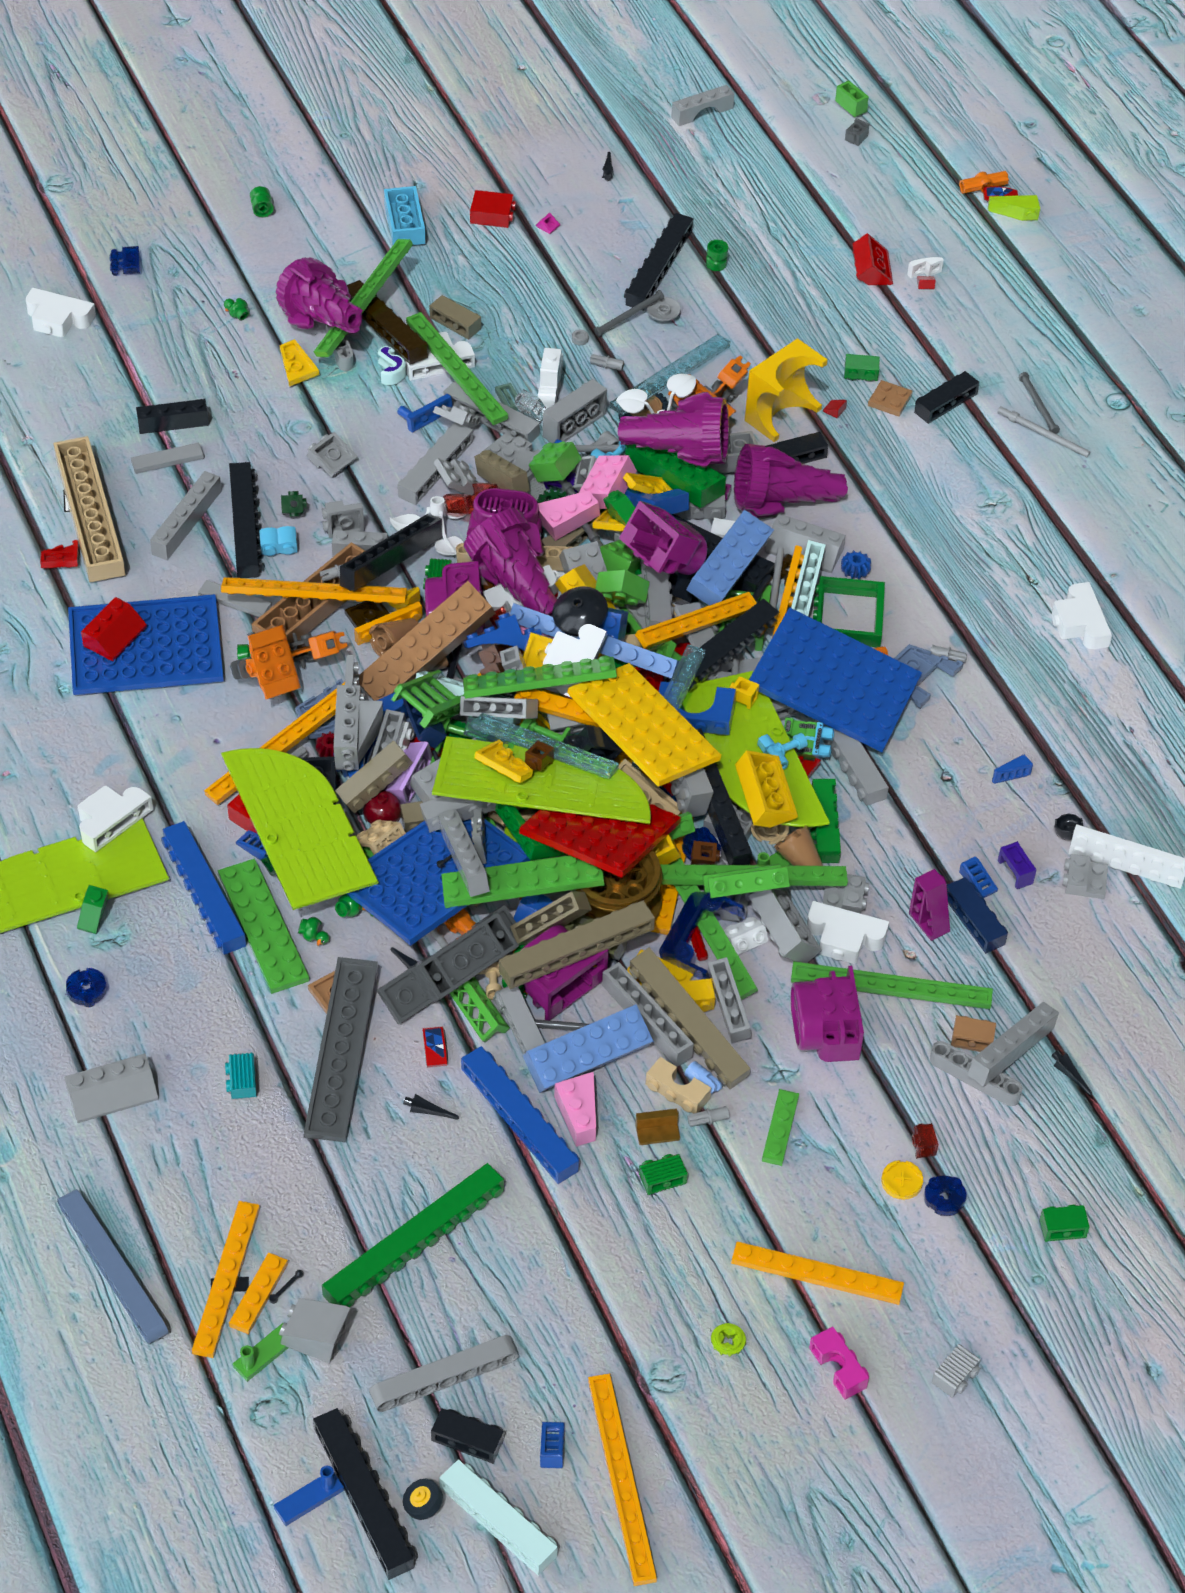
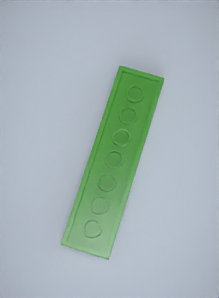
(540, 677)
(524, 880)
(263, 926)

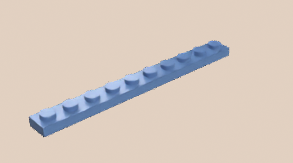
(612, 647)

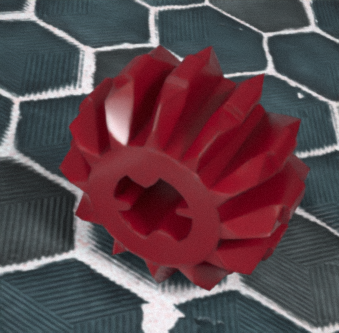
(325, 745)

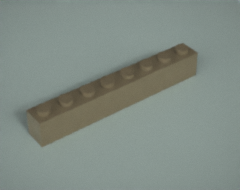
(576, 944)
(690, 1018)

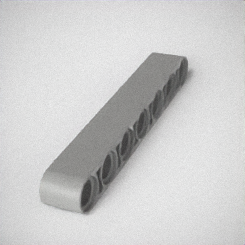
(443, 1373)

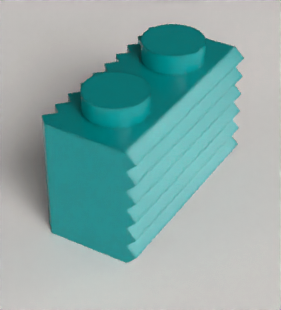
(242, 1075)

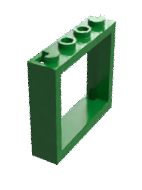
(856, 588)
(513, 821)

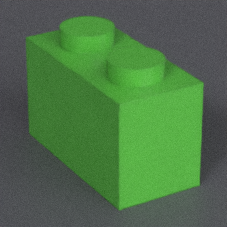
(851, 98)

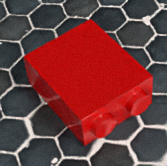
(492, 209)

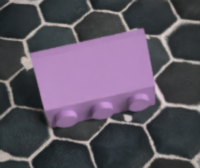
(421, 757)

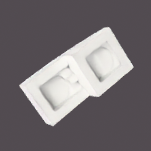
(929, 266)

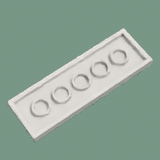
(1128, 856)

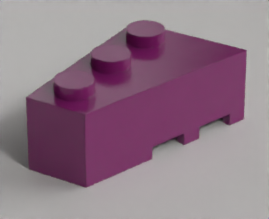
(930, 904)

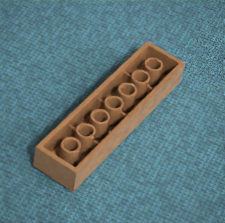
(301, 614)
(427, 642)

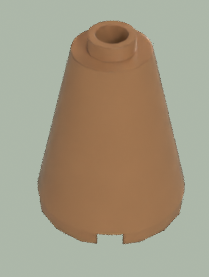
(388, 633)
(799, 848)

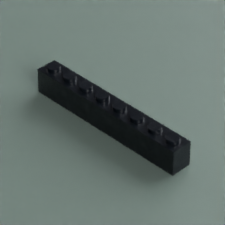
(659, 260)
(244, 520)
(390, 552)
(734, 638)
(725, 819)
(364, 1494)

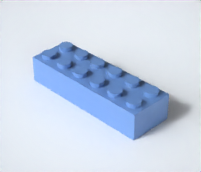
(730, 559)
(588, 1048)

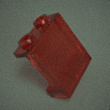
(464, 503)

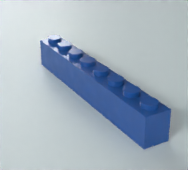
(204, 888)
(520, 1114)

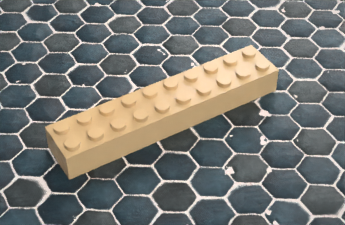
(89, 509)

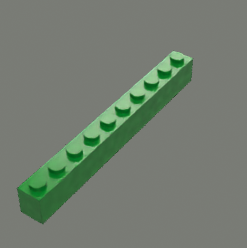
(413, 1237)

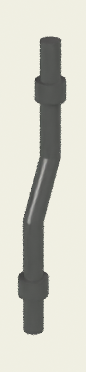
(592, 535)

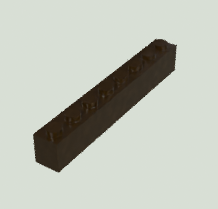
(392, 328)

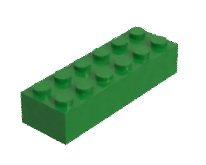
(700, 482)

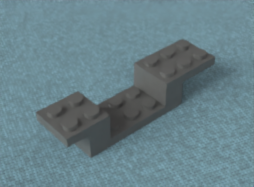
(450, 966)

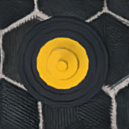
(422, 1499)

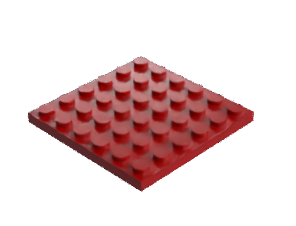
(598, 840)

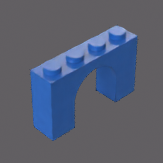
(671, 501)
(715, 719)

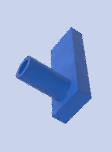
(425, 414)
(309, 1496)

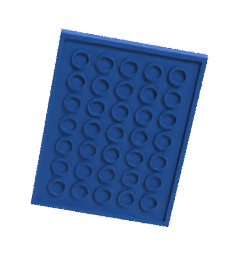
(172, 650)
(835, 679)
(410, 883)

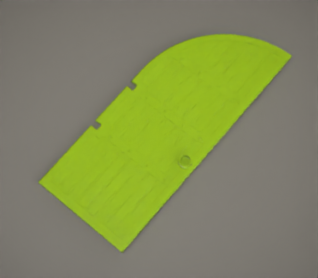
(744, 734)
(555, 788)
(299, 825)
(59, 875)

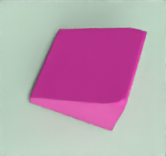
(548, 223)

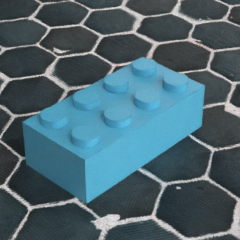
(404, 214)

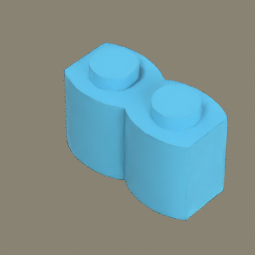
(278, 540)

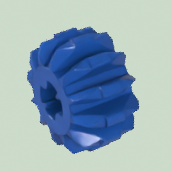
(856, 565)

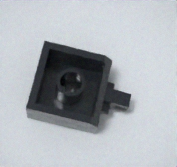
(595, 741)

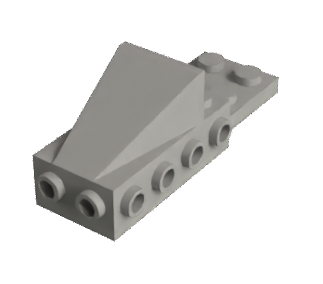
(355, 720)

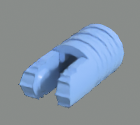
(701, 1073)

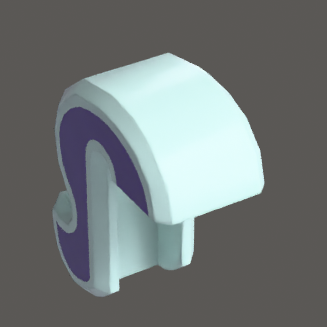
(394, 366)

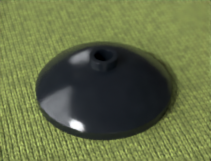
(571, 617)

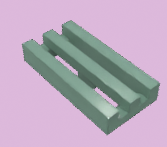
(500, 395)

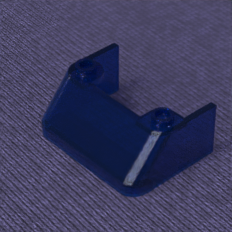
(676, 947)

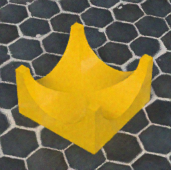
(780, 384)

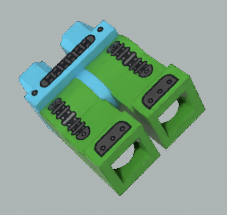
(814, 733)

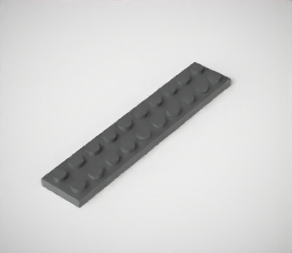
(341, 1050)

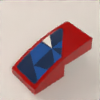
(998, 191)
(434, 1047)

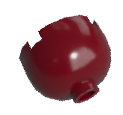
(382, 807)

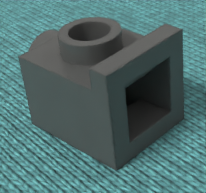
(857, 132)

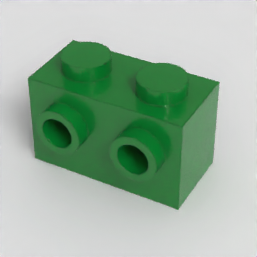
(1064, 1223)

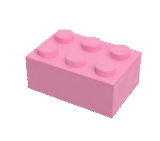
(608, 477)

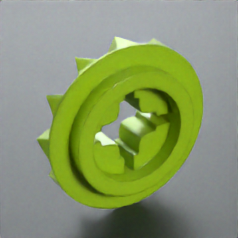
(730, 1331)

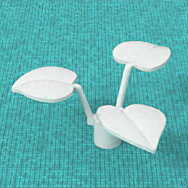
(635, 399)
(437, 508)

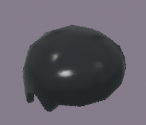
(1066, 825)

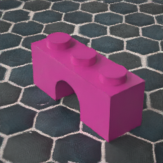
(831, 1347)

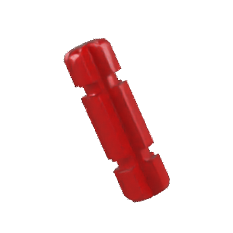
(698, 945)

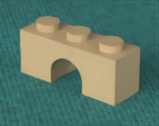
(690, 1097)

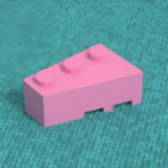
(568, 513)
(577, 1105)

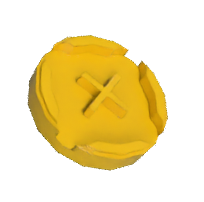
(902, 1180)

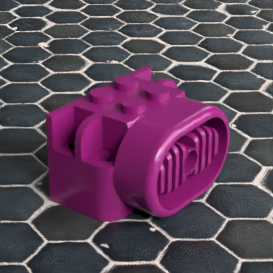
(497, 500)
(664, 541)
(453, 577)
(568, 984)
(828, 1017)

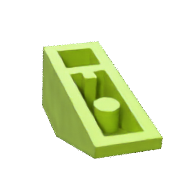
(1017, 207)

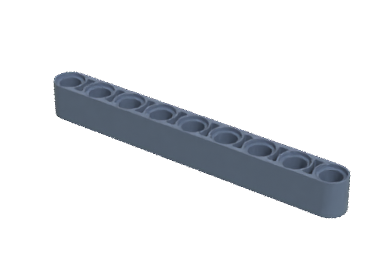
(112, 1266)

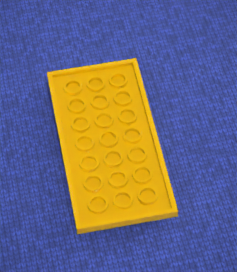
(644, 725)

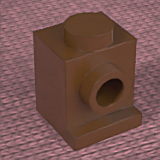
(536, 760)
(708, 848)

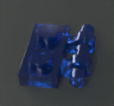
(130, 261)

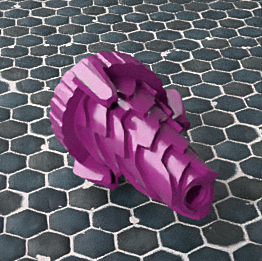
(311, 292)
(693, 431)
(770, 478)
(507, 556)

